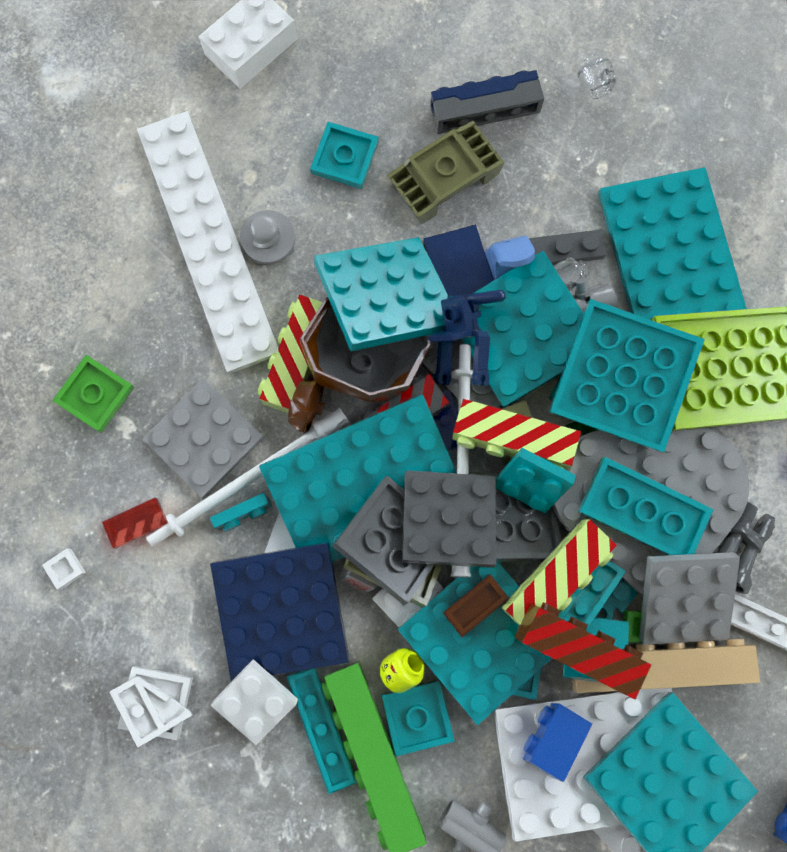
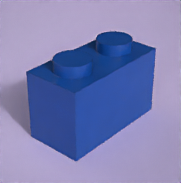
(556, 741)

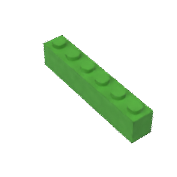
(375, 759)

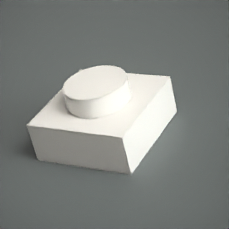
(64, 569)

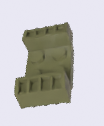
(445, 170)

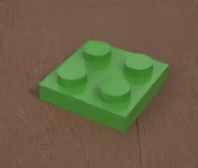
(93, 393)

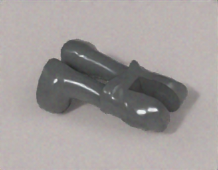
(753, 542)

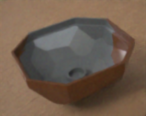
(365, 373)

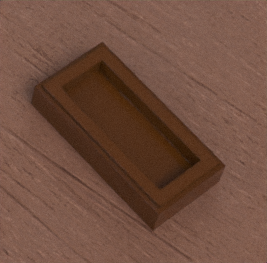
(475, 605)

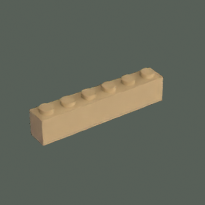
(691, 666)

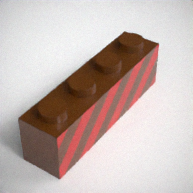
(583, 651)

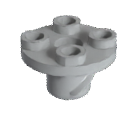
(267, 237)

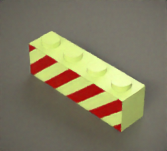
(289, 364)
(508, 432)
(563, 571)

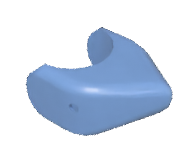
(508, 254)

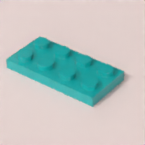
(644, 509)

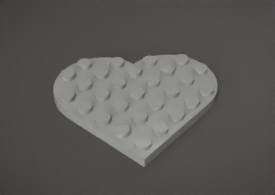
(694, 464)

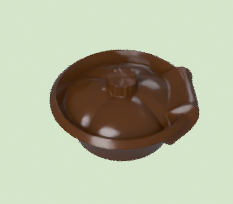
(305, 405)

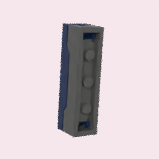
(487, 101)

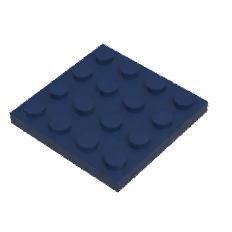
(280, 610)

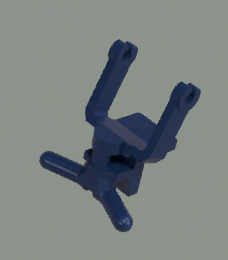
(461, 322)

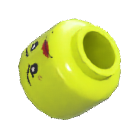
(402, 670)

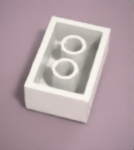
(248, 39)

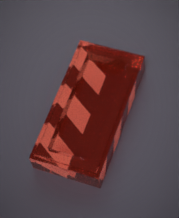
(135, 523)

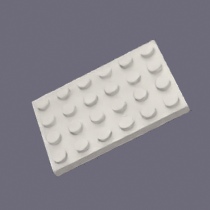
(549, 807)

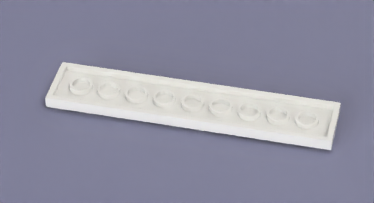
(208, 243)

